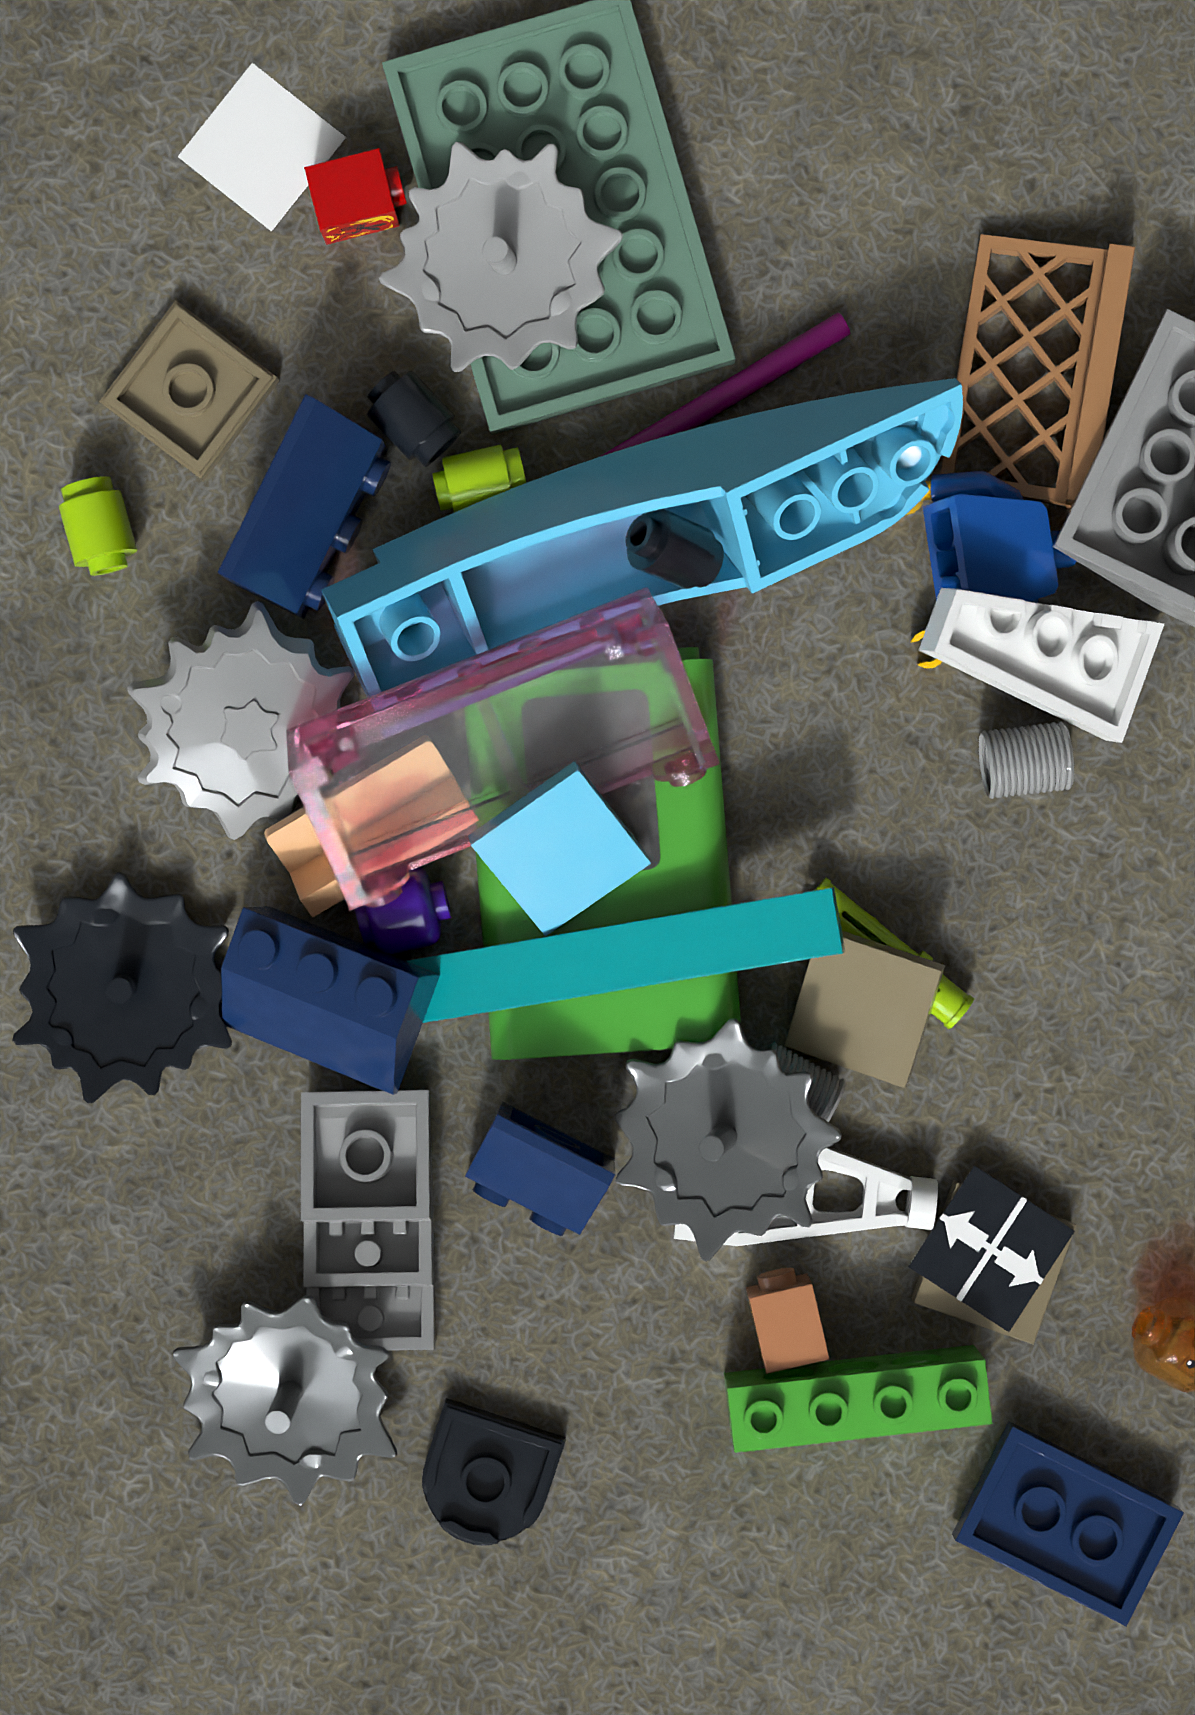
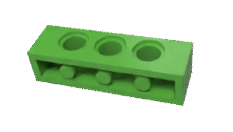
(858, 1398)

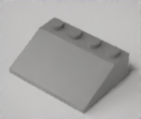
(1139, 495)

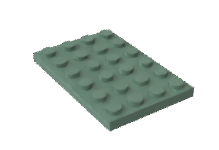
(590, 91)

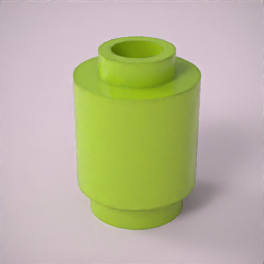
(477, 476)
(97, 525)

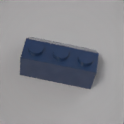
(306, 509)
(324, 996)

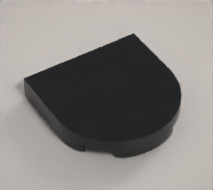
(488, 1473)

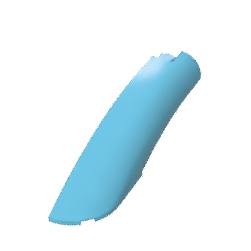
(768, 485)

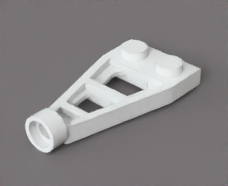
(876, 1210)

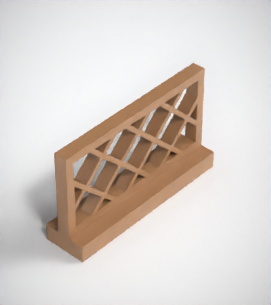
(1093, 361)

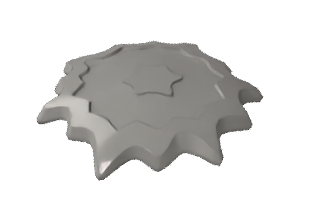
(501, 257)
(225, 717)

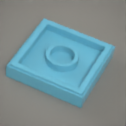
(559, 848)

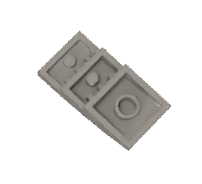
(370, 1214)

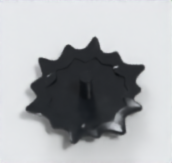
(122, 988)

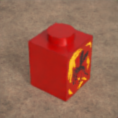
(355, 195)

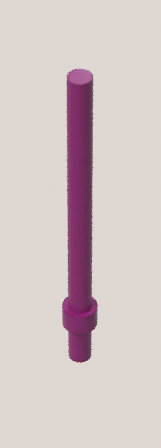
(744, 382)

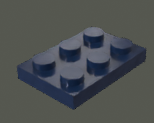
(1067, 1523)

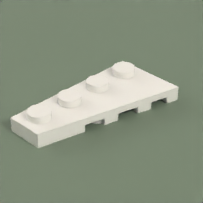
(1048, 655)

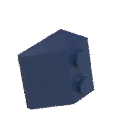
(540, 1170)

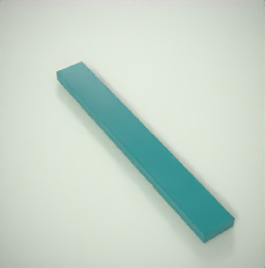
(635, 954)

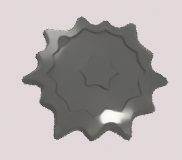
(723, 1138)
(287, 1397)

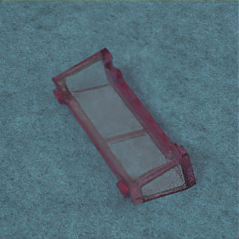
(454, 748)

